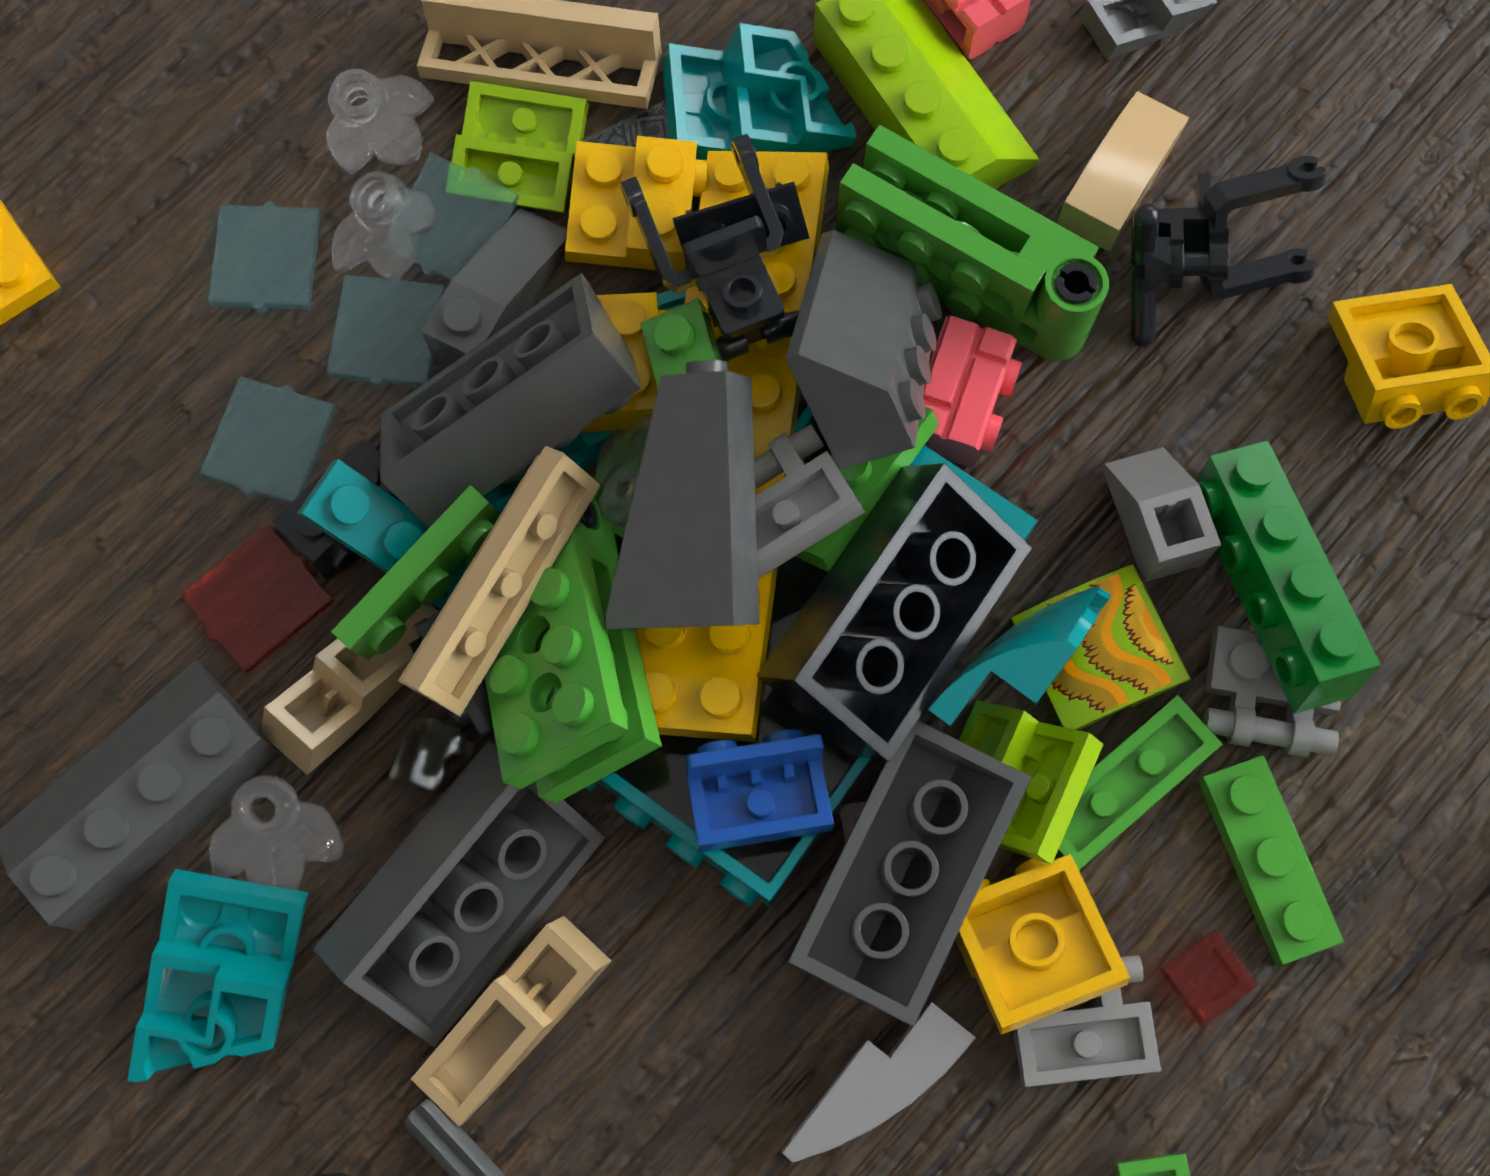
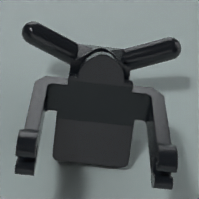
(1196, 241)
(727, 263)

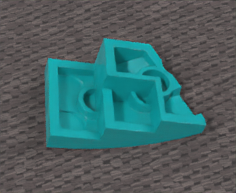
(751, 88)
(1027, 653)
(216, 972)

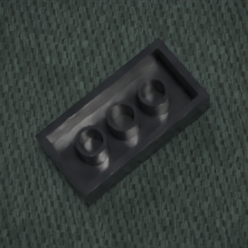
(895, 611)

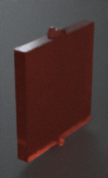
(257, 598)

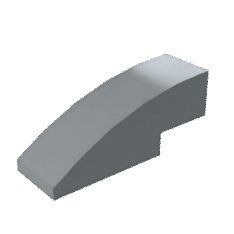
(880, 1085)

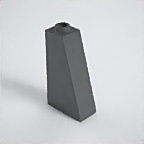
(693, 509)

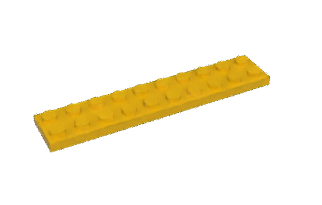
(707, 675)

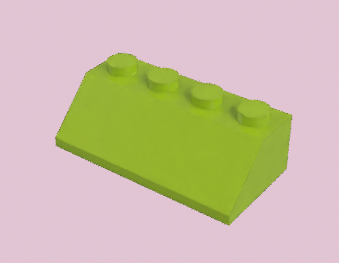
(919, 85)

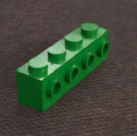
(1285, 579)

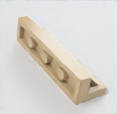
(546, 35)
(500, 581)

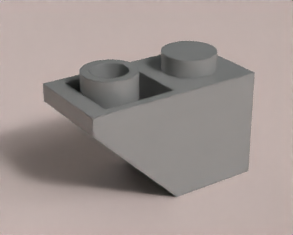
(1161, 513)

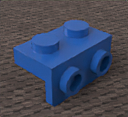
(758, 790)

